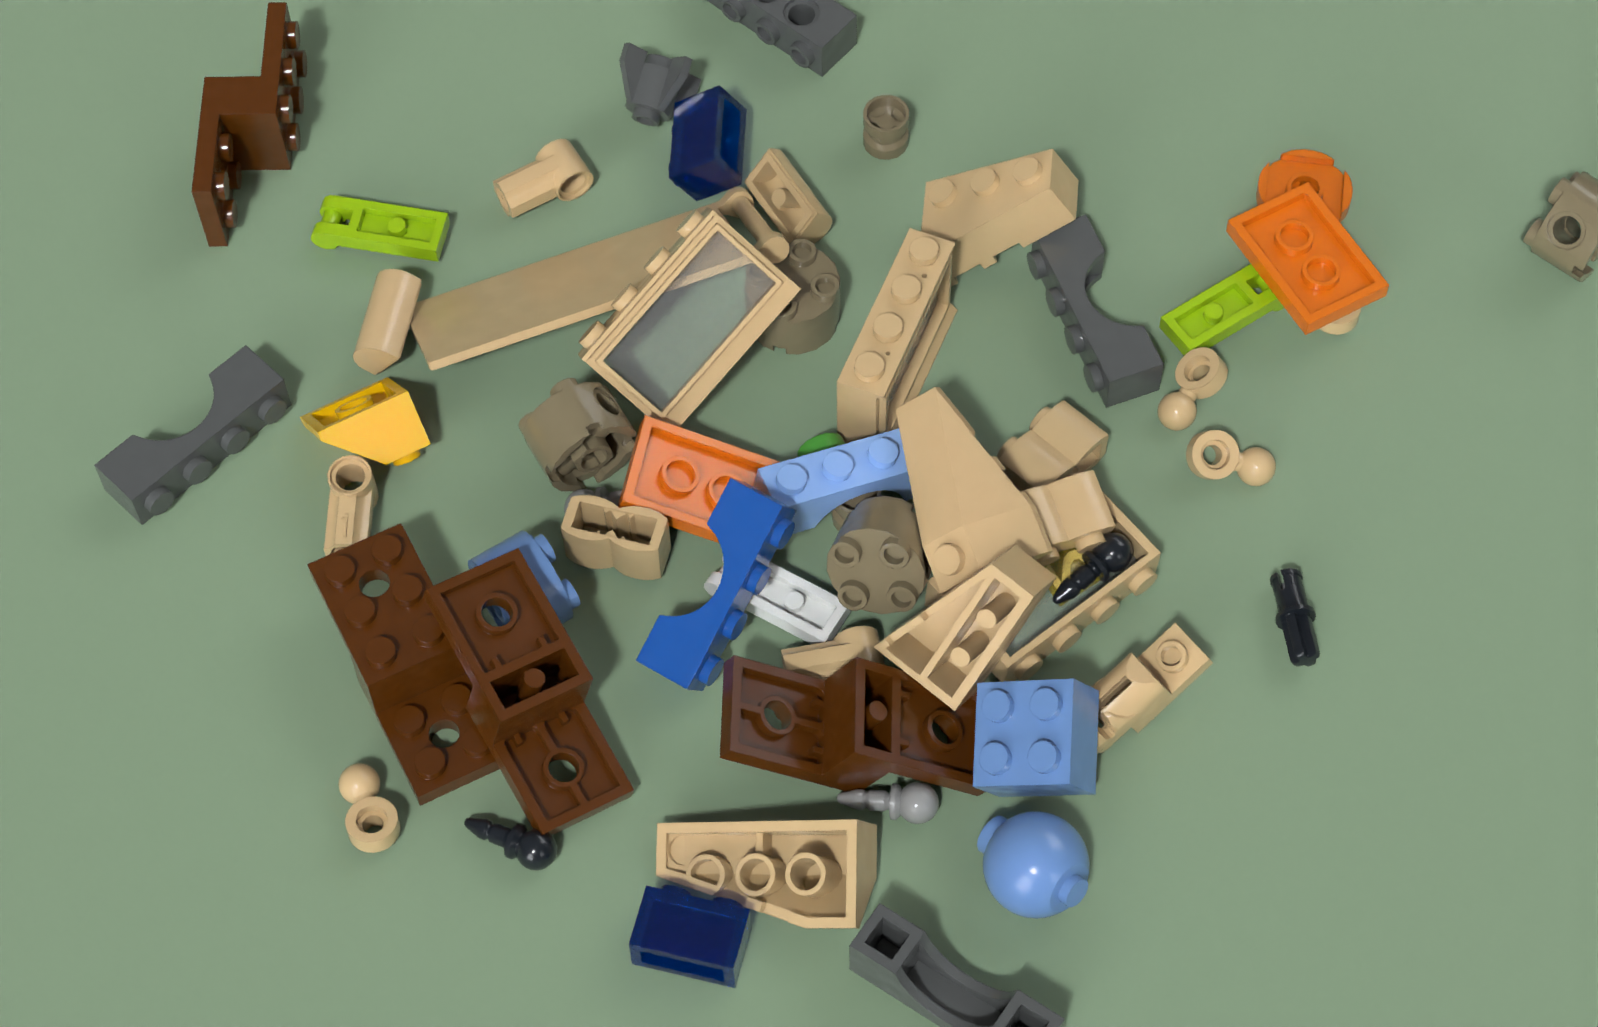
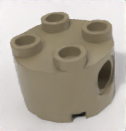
(1559, 237)
(815, 310)
(578, 434)
(879, 557)

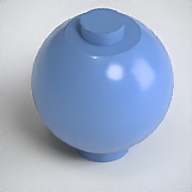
(1034, 863)

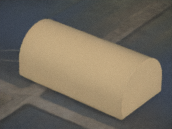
(787, 198)
(387, 320)

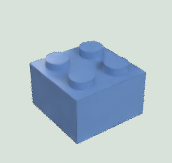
(1036, 738)

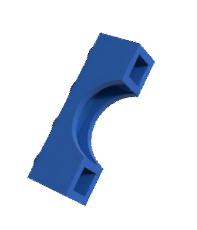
(749, 532)

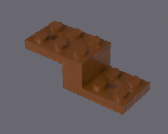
(248, 124)
(404, 661)
(528, 693)
(845, 727)

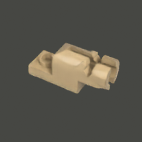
(1146, 685)

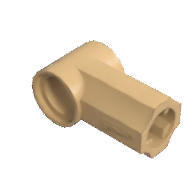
(553, 174)
(349, 510)
(828, 657)

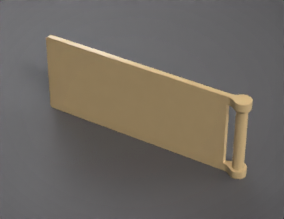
(561, 287)

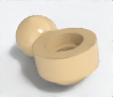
(1200, 376)
(1253, 466)
(360, 786)

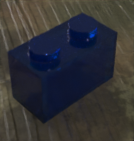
(707, 143)
(690, 935)

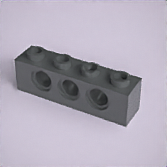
(807, 30)

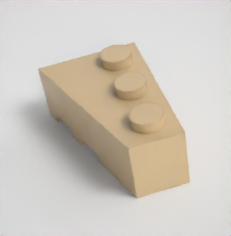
(999, 207)
(969, 627)

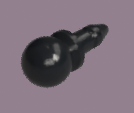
(1105, 558)
(529, 846)

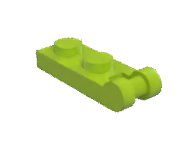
(381, 228)
(1219, 311)

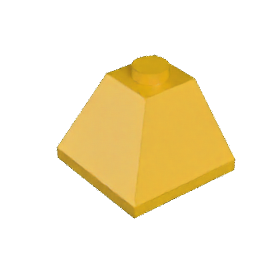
(372, 423)

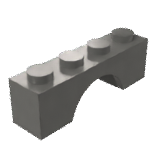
(1115, 356)
(152, 473)
(912, 970)

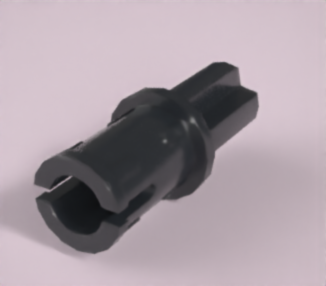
(1295, 617)

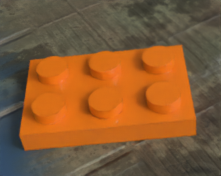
(1307, 258)
(684, 474)

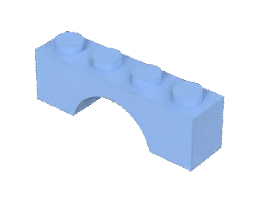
(832, 476)

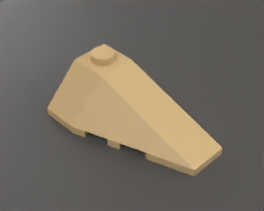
(961, 494)
(791, 869)

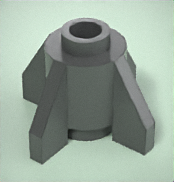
(655, 84)

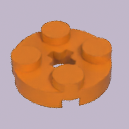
(1302, 167)

